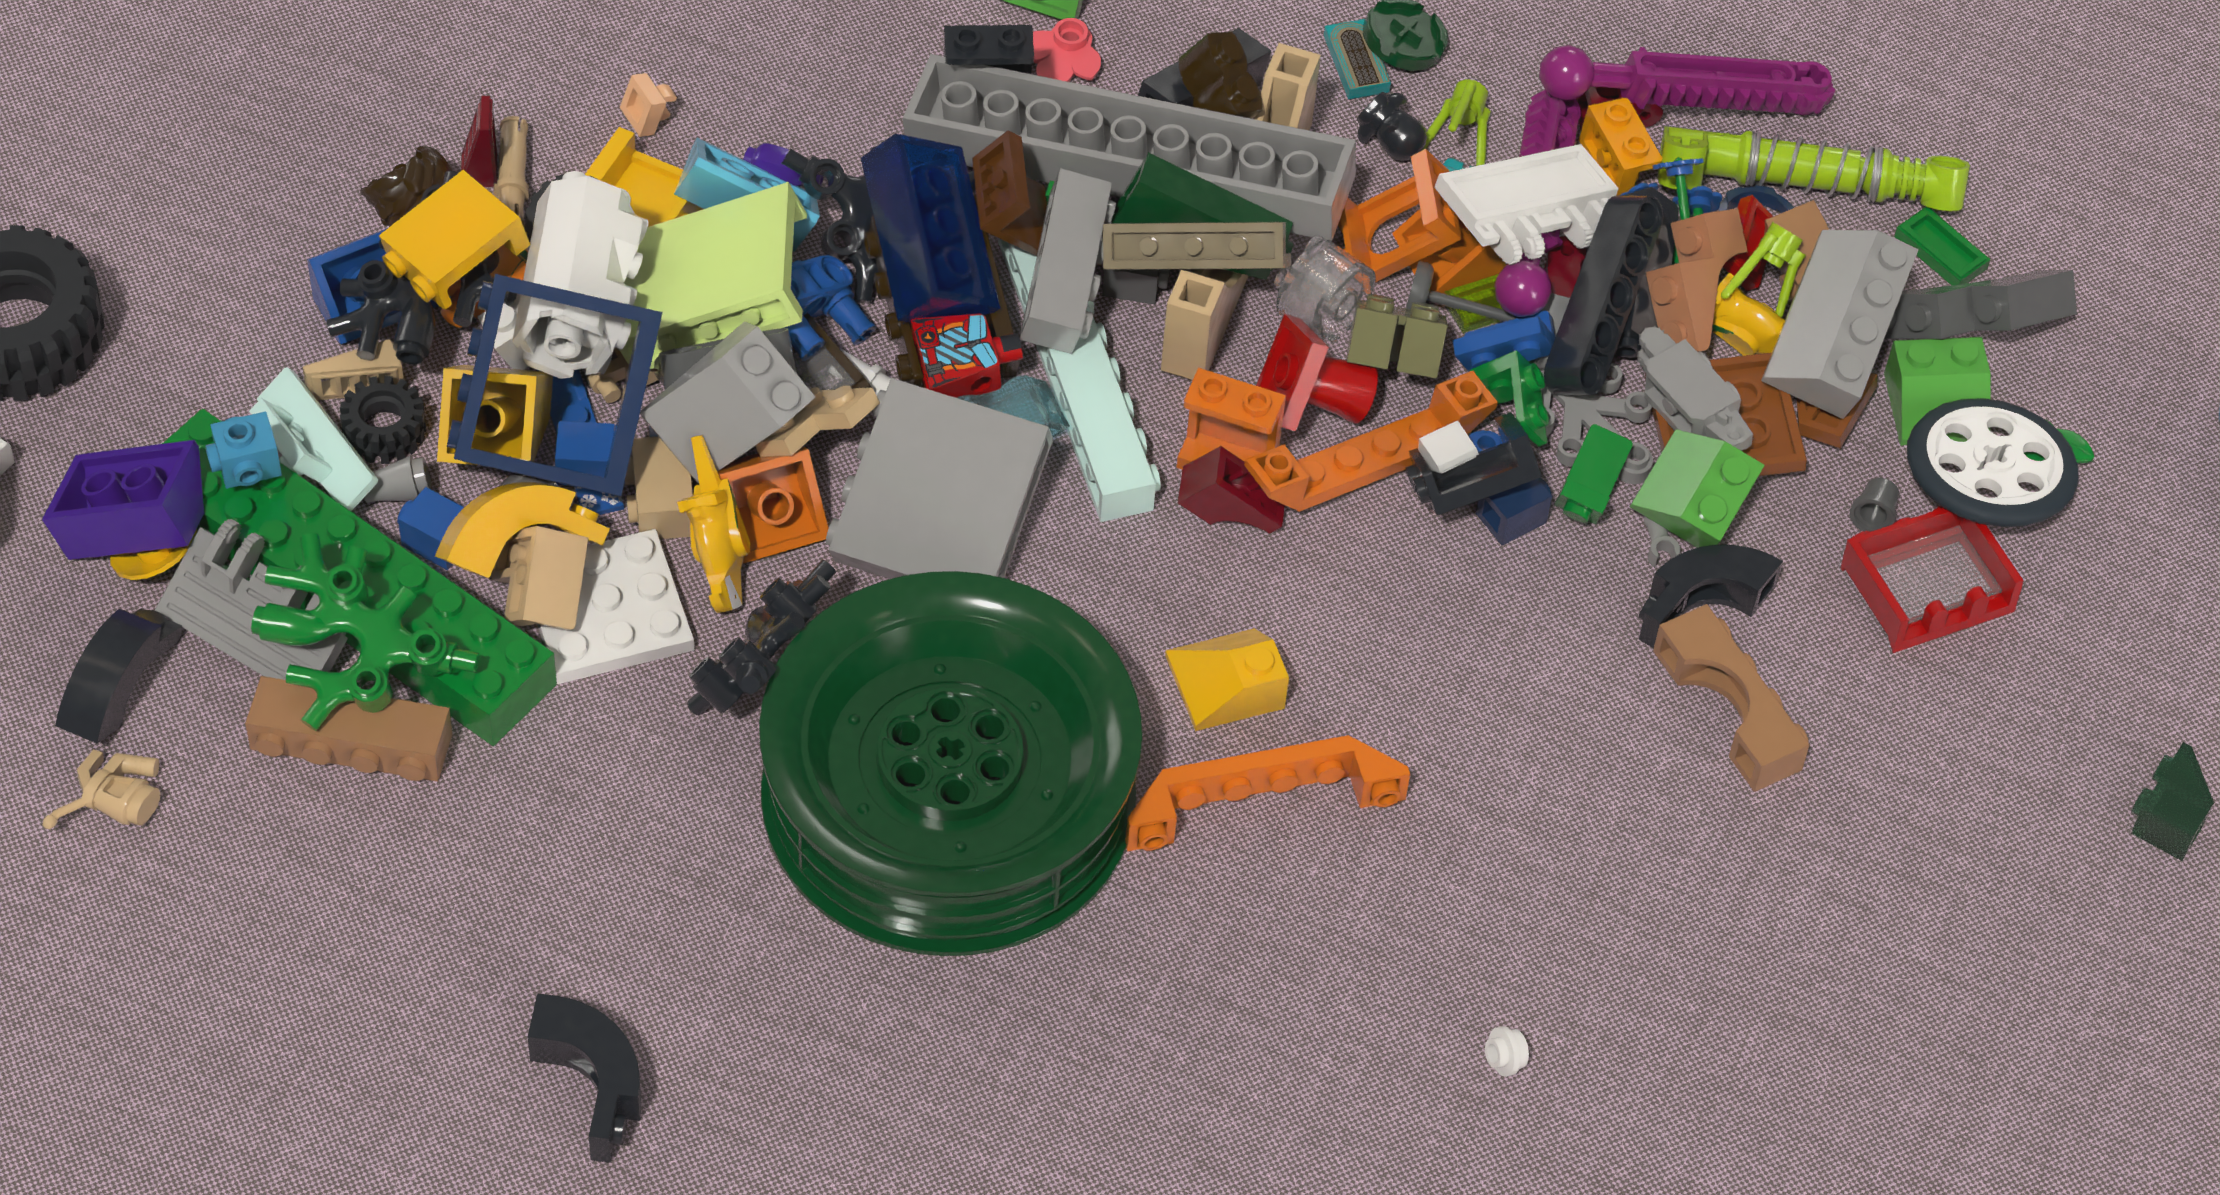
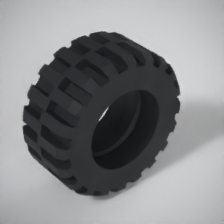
(62, 337)

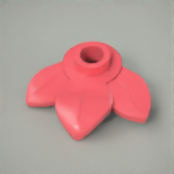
(1066, 51)

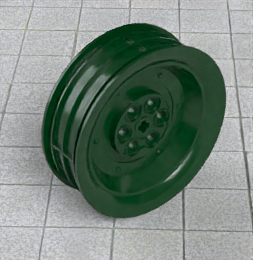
(901, 857)

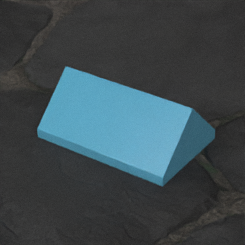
(718, 177)

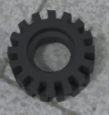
(379, 399)

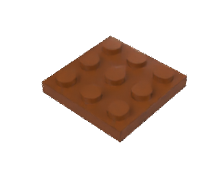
(1765, 411)

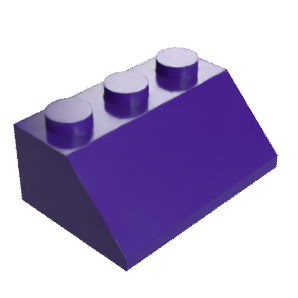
(128, 501)

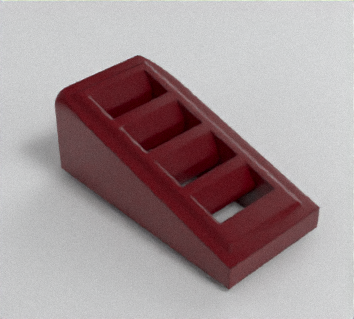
(480, 148)

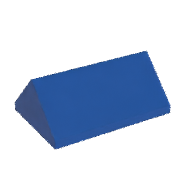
(345, 262)

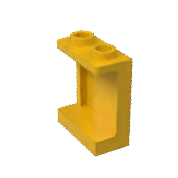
(645, 178)
(450, 237)

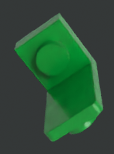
(1517, 379)

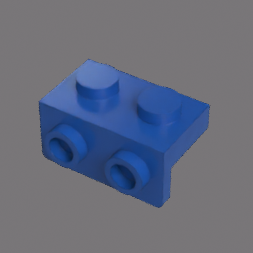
(1528, 335)

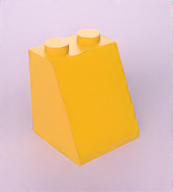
(510, 414)

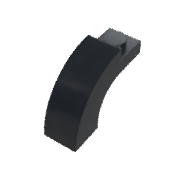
(1708, 575)
(109, 670)

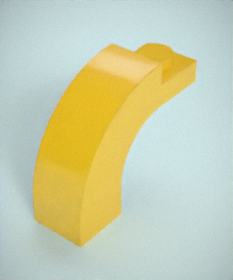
(492, 518)

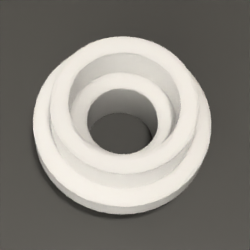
(1506, 1050)

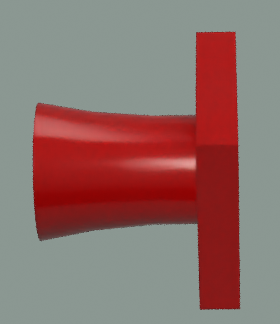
(1306, 375)

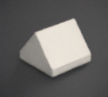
(1447, 448)

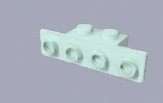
(312, 441)

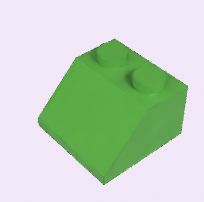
(1934, 373)
(1697, 487)

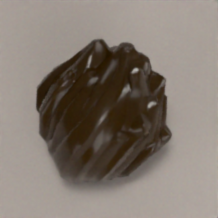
(403, 187)

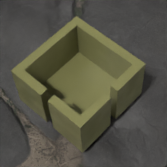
(1397, 335)

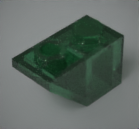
(2176, 807)

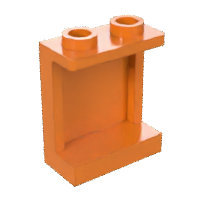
(1230, 416)

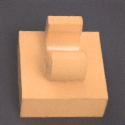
(646, 104)

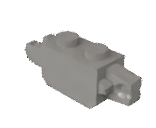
(1689, 390)

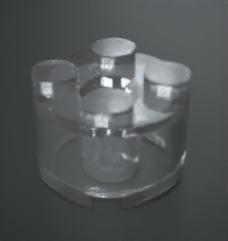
(1323, 288)

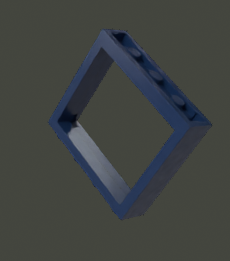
(473, 385)

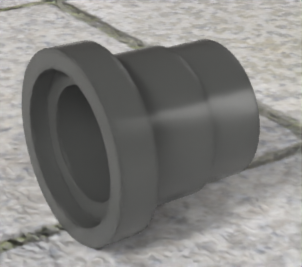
(1875, 505)

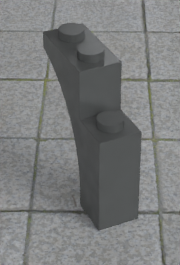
(1984, 305)

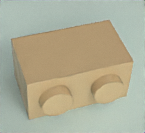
(658, 487)

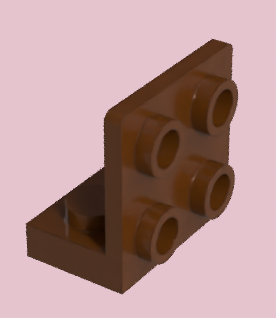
(1007, 199)

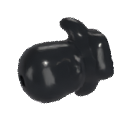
(1394, 128)

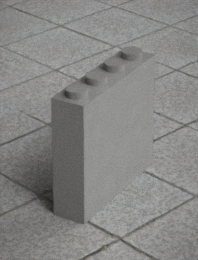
(938, 486)

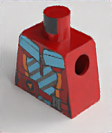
(961, 354)

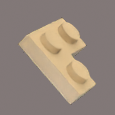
(828, 411)

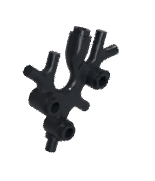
(855, 202)
(387, 293)
(748, 664)

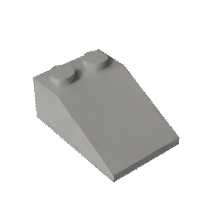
(729, 397)

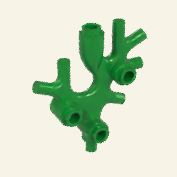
(379, 633)

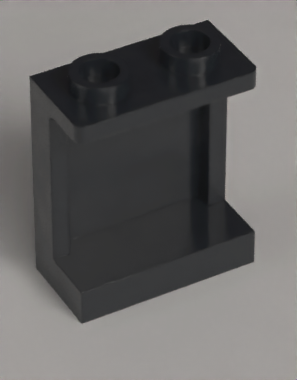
(990, 45)
(1481, 477)

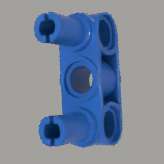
(821, 289)

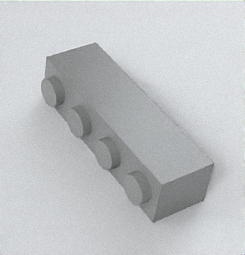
(1066, 262)

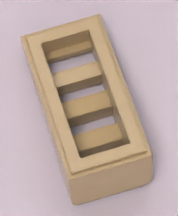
(349, 369)

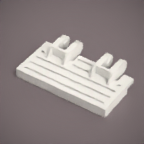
(1529, 195)

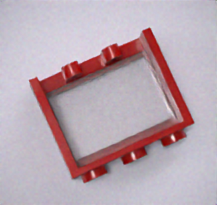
(1931, 576)

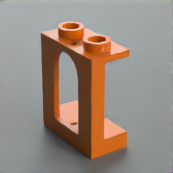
(1362, 220)

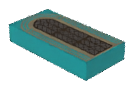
(1357, 66)

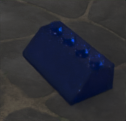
(929, 229)

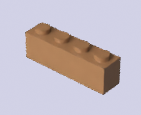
(398, 740)

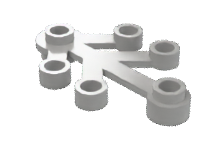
(1588, 411)

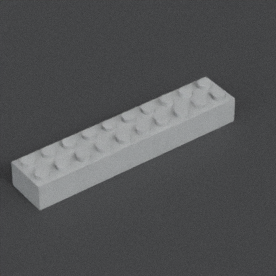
(1111, 132)

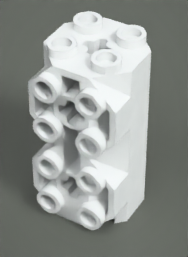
(587, 245)

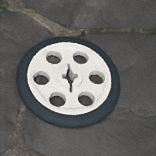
(2027, 432)

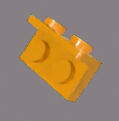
(1618, 142)

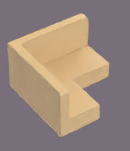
(542, 576)

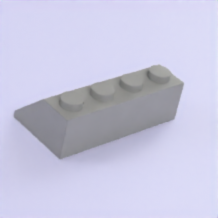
(1839, 318)

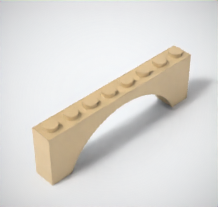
(1207, 297)

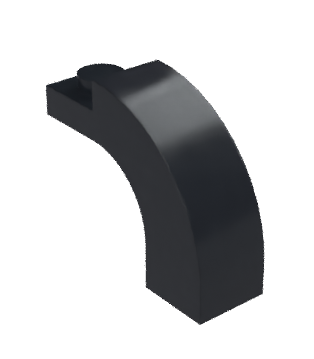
(591, 1043)

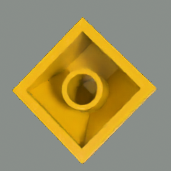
(1229, 678)

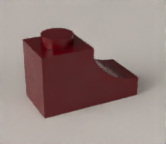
(1223, 489)

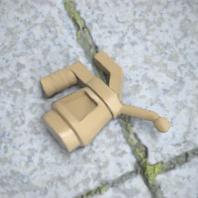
(119, 797)

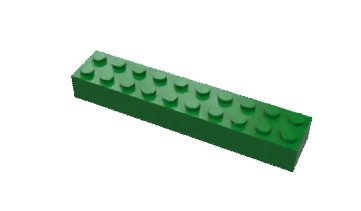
(512, 666)

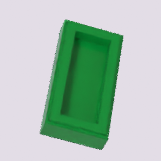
(1942, 247)

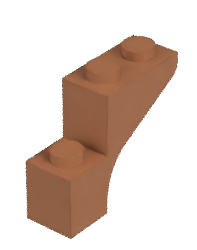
(1687, 291)

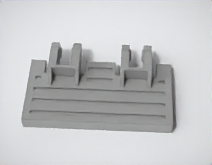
(221, 602)

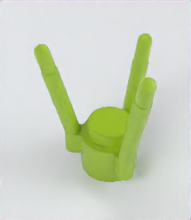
(1465, 108)
(1775, 247)

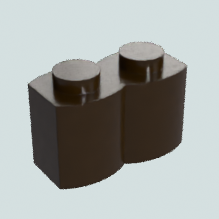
(1218, 76)

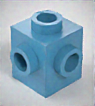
(244, 450)

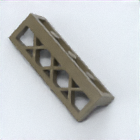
(1195, 245)

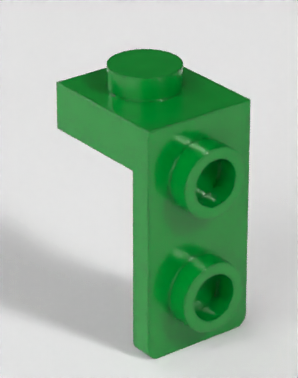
(1593, 475)

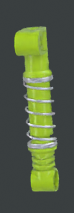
(1750, 159)

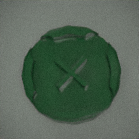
(1405, 34)

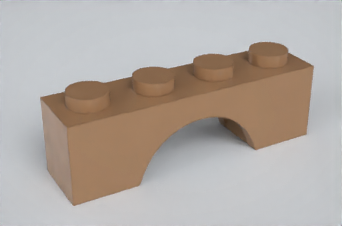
(1702, 653)

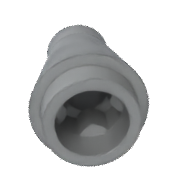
(400, 481)

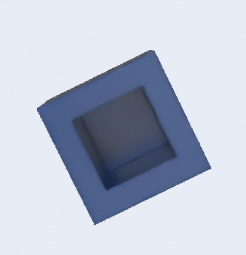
(583, 446)
(425, 522)

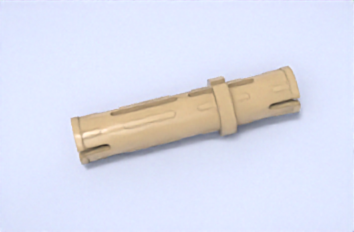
(511, 183)

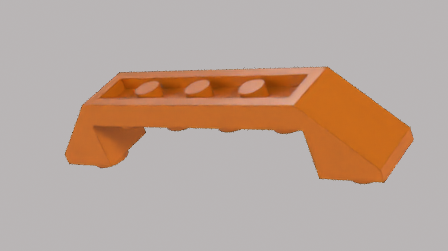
(1369, 455)
(1374, 777)

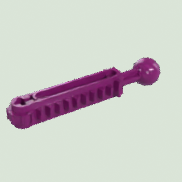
(1692, 80)
(1549, 125)

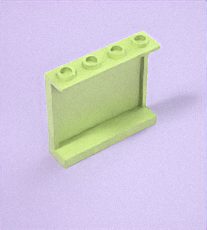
(719, 270)

